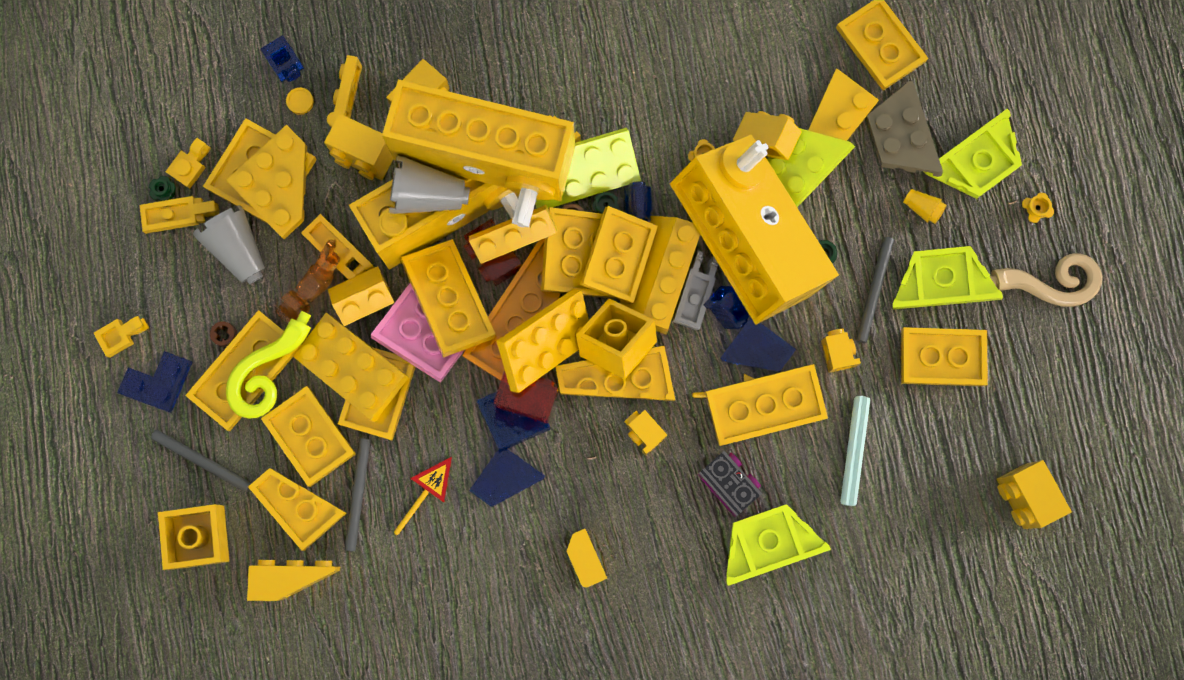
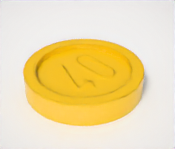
(299, 101)
(392, 224)

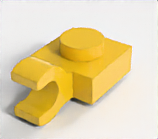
(187, 167)
(117, 336)

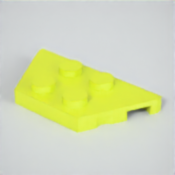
(981, 158)
(809, 163)
(945, 279)
(770, 542)

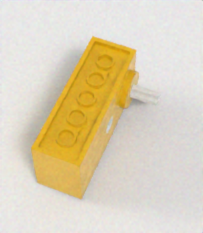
(482, 142)
(426, 227)
(753, 228)

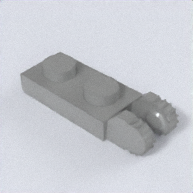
(695, 293)

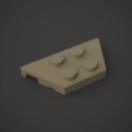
(903, 133)

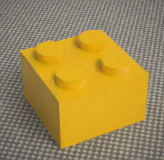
(358, 147)
(616, 338)
(1033, 495)
(193, 537)

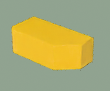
(585, 559)

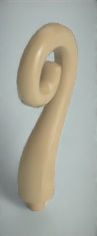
(1017, 279)

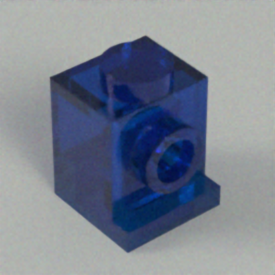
(279, 52)
(727, 308)

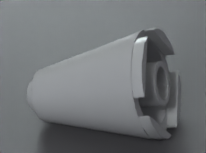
(425, 189)
(233, 244)

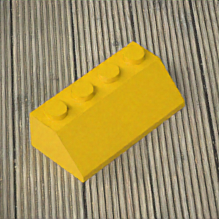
(665, 270)

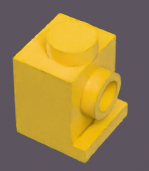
(839, 351)
(644, 431)

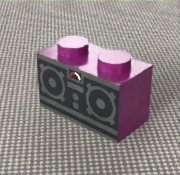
(730, 483)

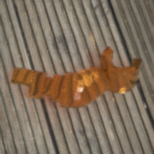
(311, 285)

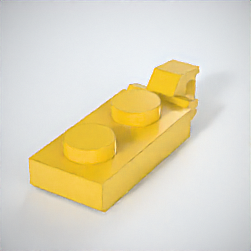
(176, 213)

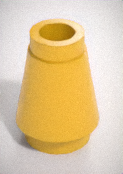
(925, 205)

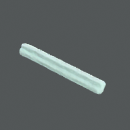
(855, 451)

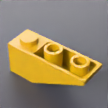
(276, 583)

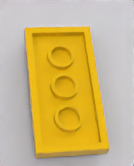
(448, 298)
(543, 340)
(350, 367)
(210, 389)
(766, 404)

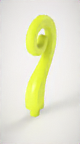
(289, 341)

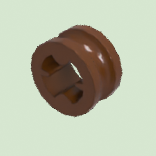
(215, 337)

